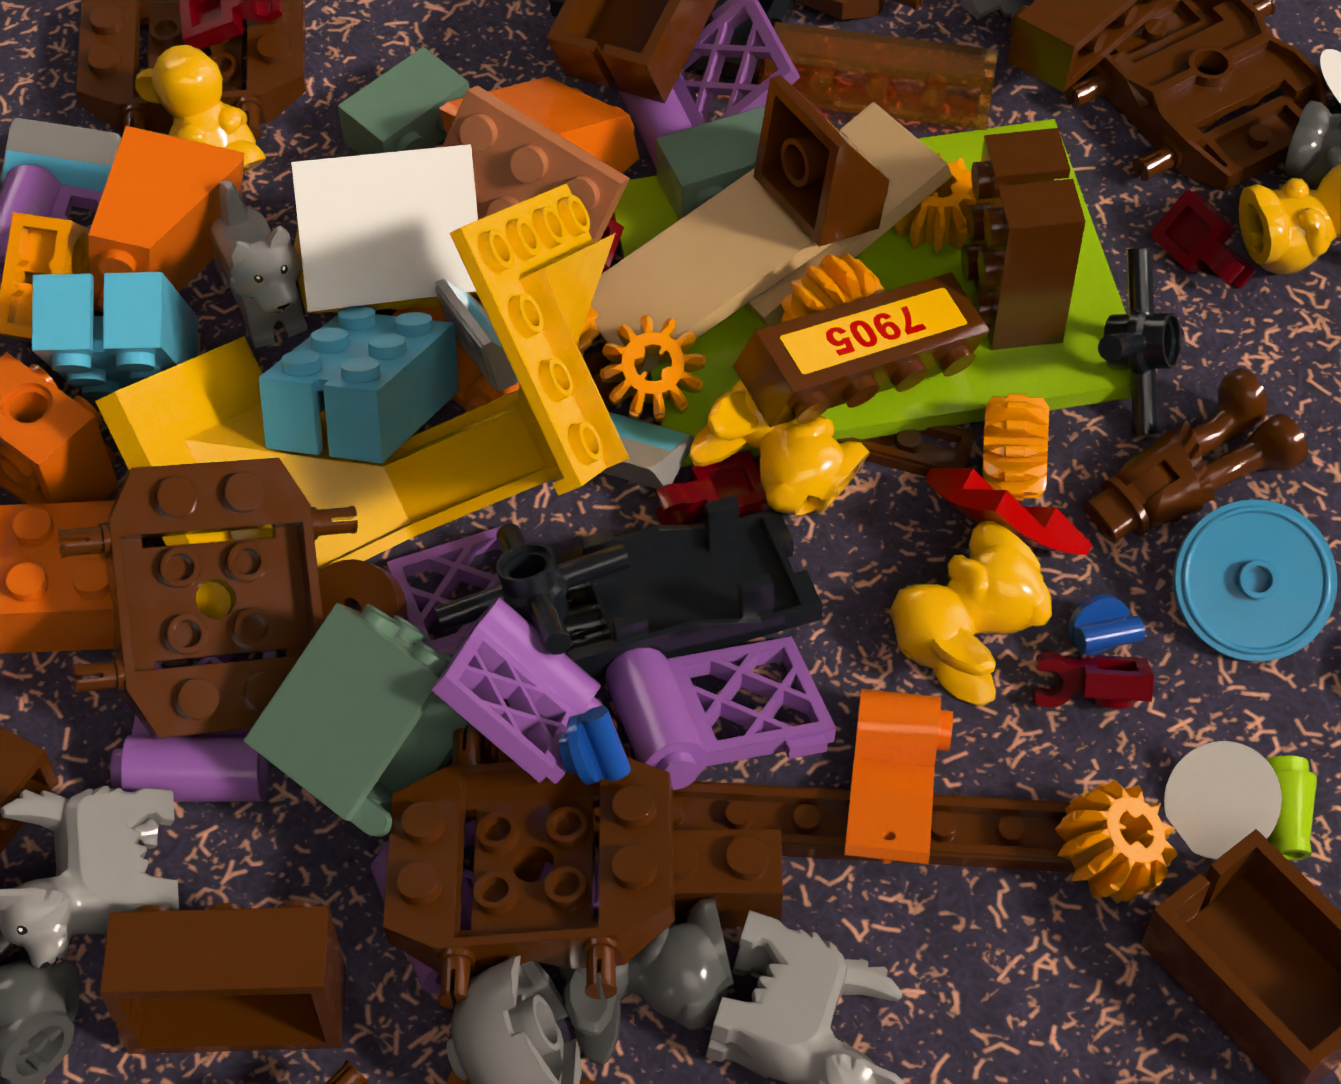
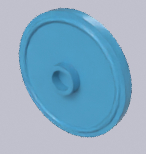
(1255, 580)

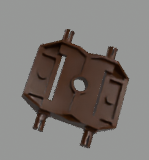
(111, 61)
(1167, 98)
(155, 590)
(519, 825)

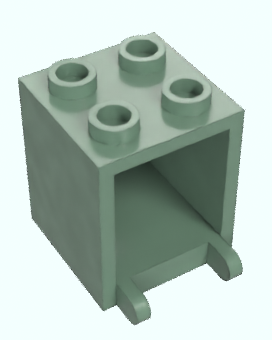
(360, 715)

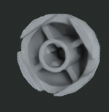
(511, 1029)

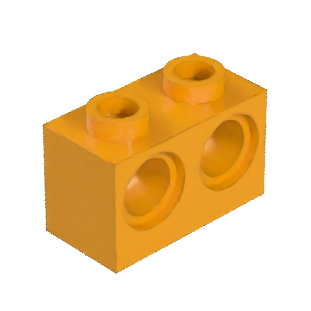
(36, 248)

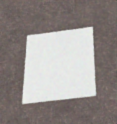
(383, 224)

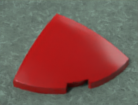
(1035, 526)

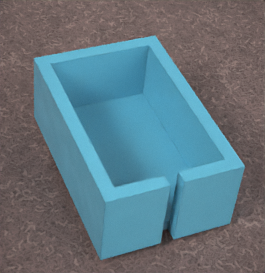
(140, 334)
(372, 378)

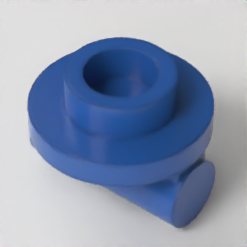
(1103, 624)
(593, 747)

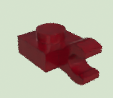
(216, 21)
(1197, 237)
(733, 476)
(1108, 679)

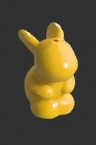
(191, 91)
(1291, 225)
(798, 462)
(987, 594)

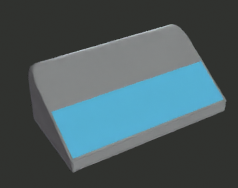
(70, 153)
(476, 334)
(652, 449)

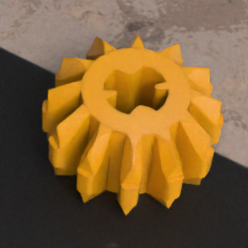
(942, 214)
(830, 285)
(633, 358)
(1016, 445)
(1116, 841)

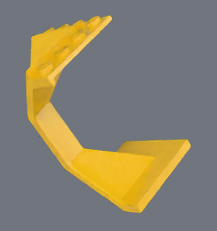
(536, 284)

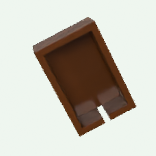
(628, 42)
(1023, 238)
(1258, 958)
(225, 978)

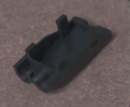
(689, 588)

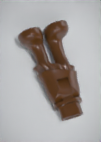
(1175, 481)

